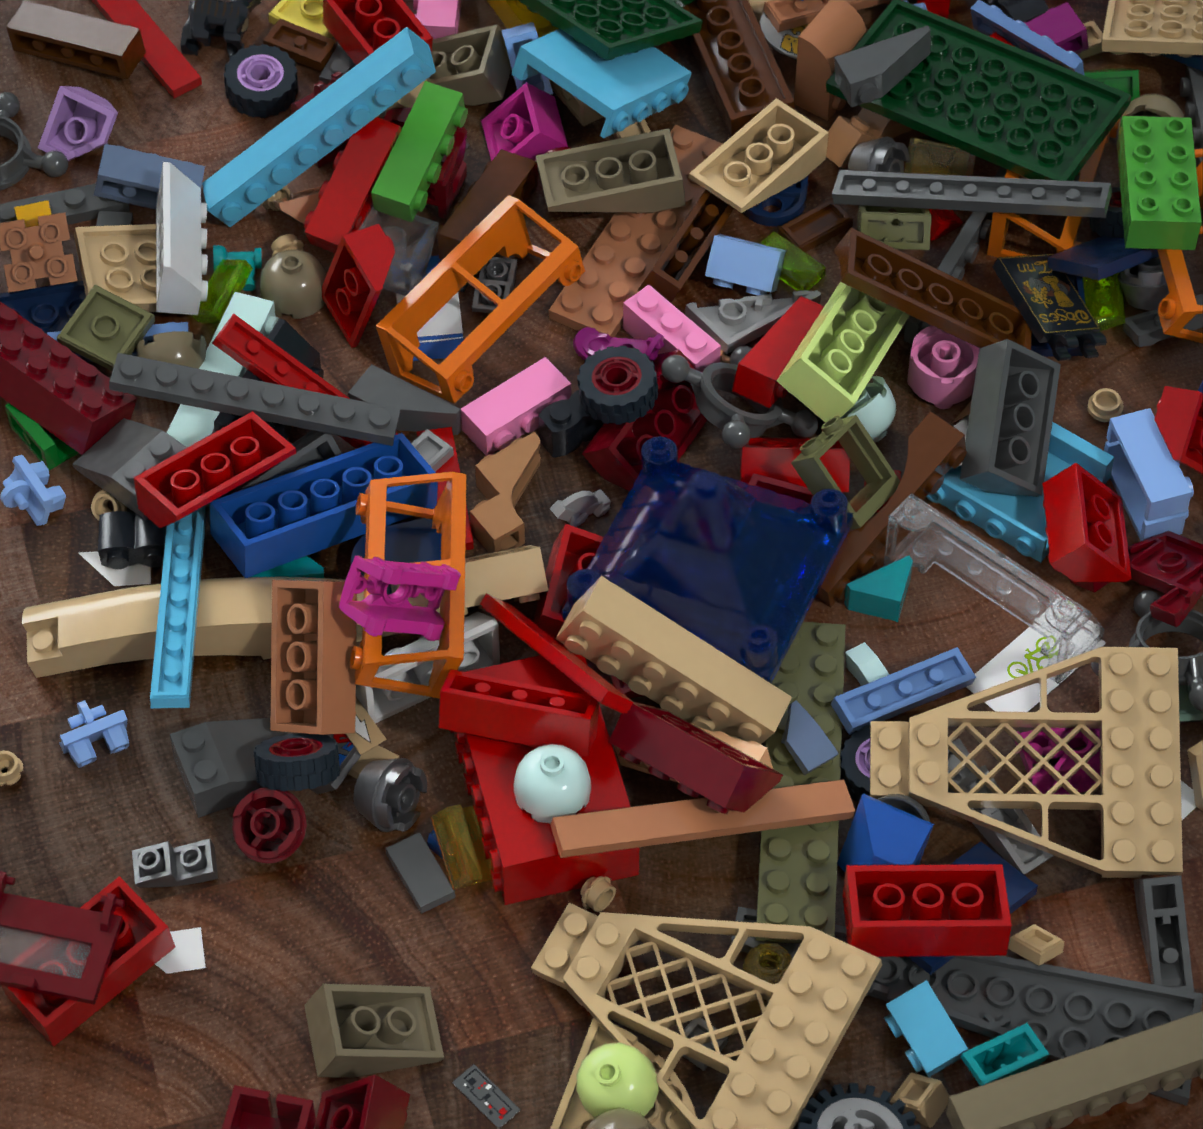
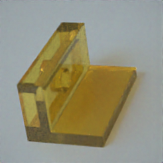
(461, 846)

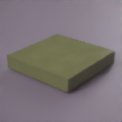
(105, 327)

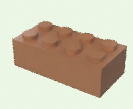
(311, 659)

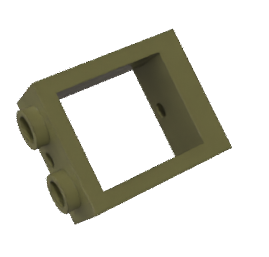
(901, 230)
(864, 454)

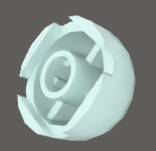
(875, 408)
(552, 782)

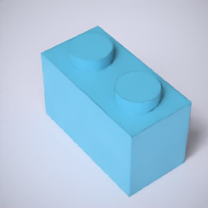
(926, 1028)

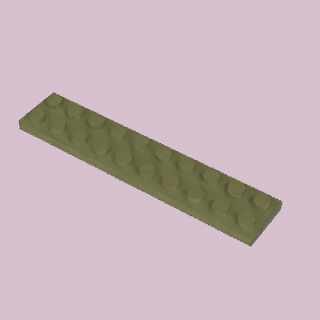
(801, 861)

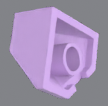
(77, 122)

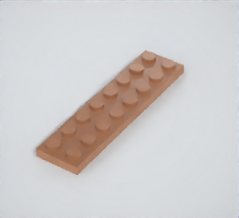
(629, 249)

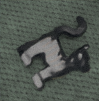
(216, 19)

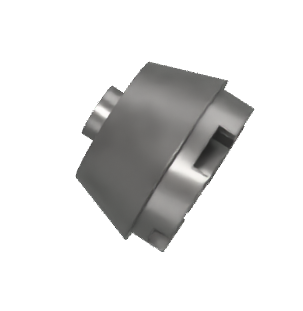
(879, 156)
(1144, 284)
(389, 793)

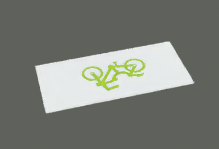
(1014, 661)

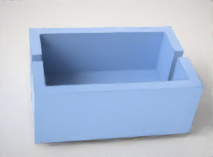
(1147, 475)

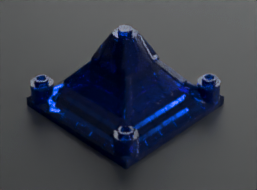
(719, 555)

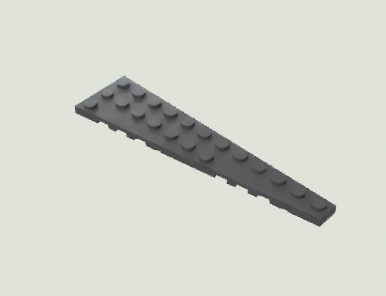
(1061, 1005)

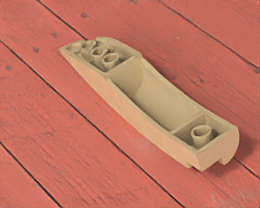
(123, 624)

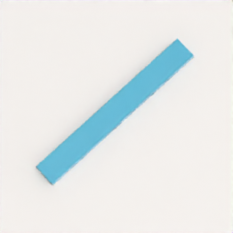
(178, 612)

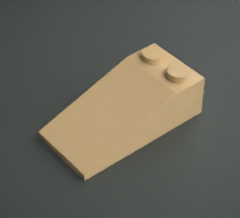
(763, 157)

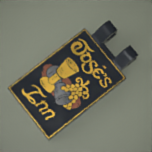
(1050, 305)

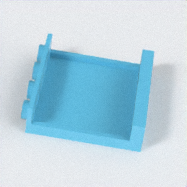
(618, 89)
(1022, 518)

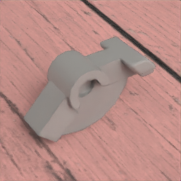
(580, 505)

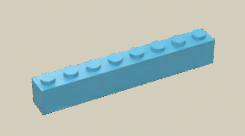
(319, 127)

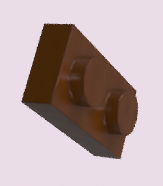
(301, 44)

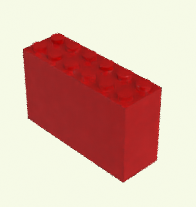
(519, 847)

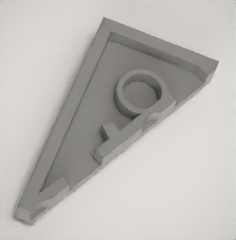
(743, 319)

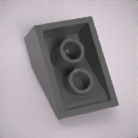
(124, 454)
(219, 761)

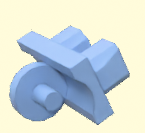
(27, 490)
(79, 740)

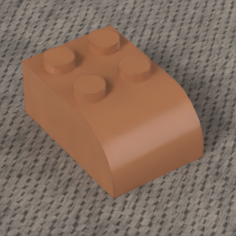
(828, 35)

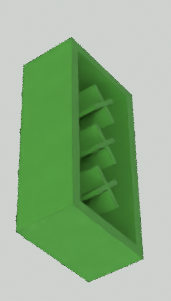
(1158, 183)

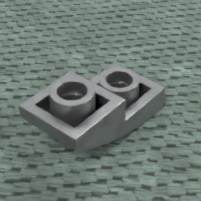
(499, 277)
(169, 866)

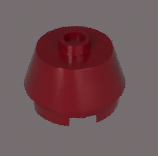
(269, 825)

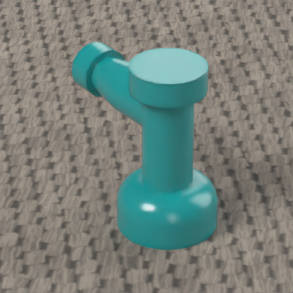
(254, 258)

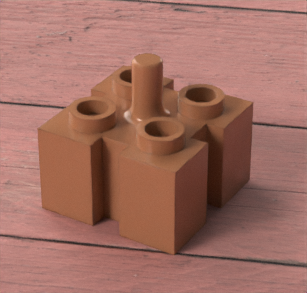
(37, 252)

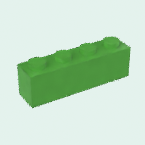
(419, 151)

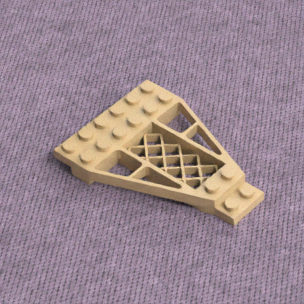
(1137, 760)
(789, 1041)

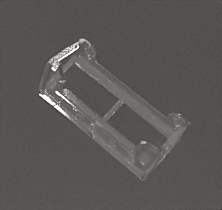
(941, 541)

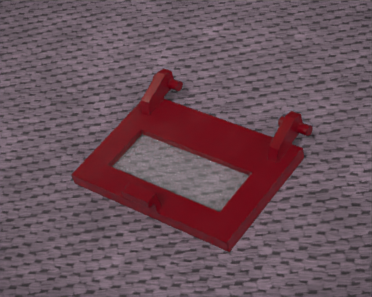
(56, 945)

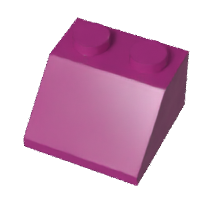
(525, 124)

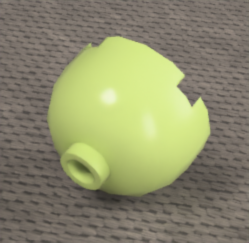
(615, 1079)

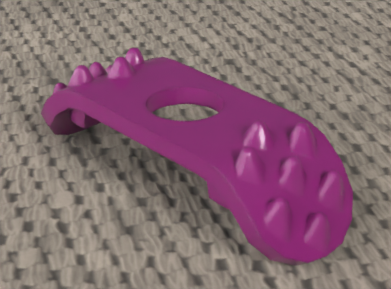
(589, 341)

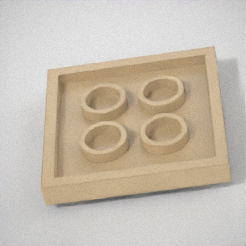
(120, 261)

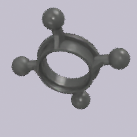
(11, 172)
(735, 423)
(1189, 667)

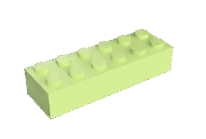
(841, 352)

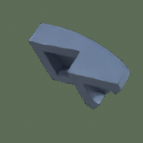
(806, 740)

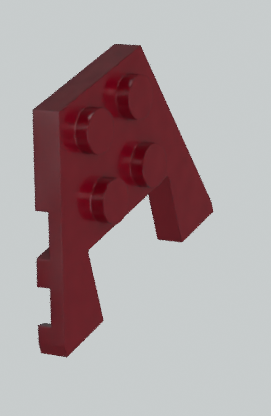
(1170, 566)

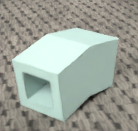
(864, 664)

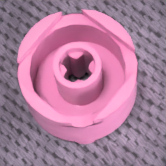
(942, 367)

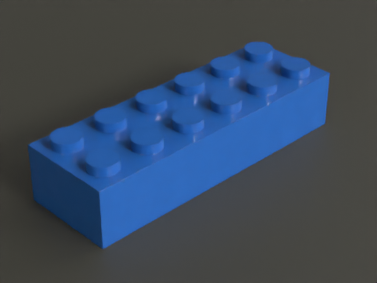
(314, 506)

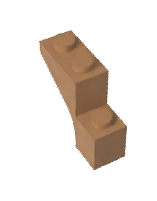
(848, 133)
(502, 481)

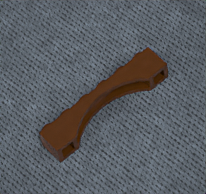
(931, 454)

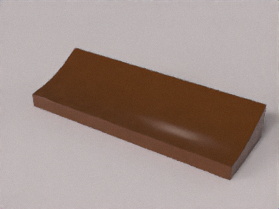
(736, 61)
(928, 293)

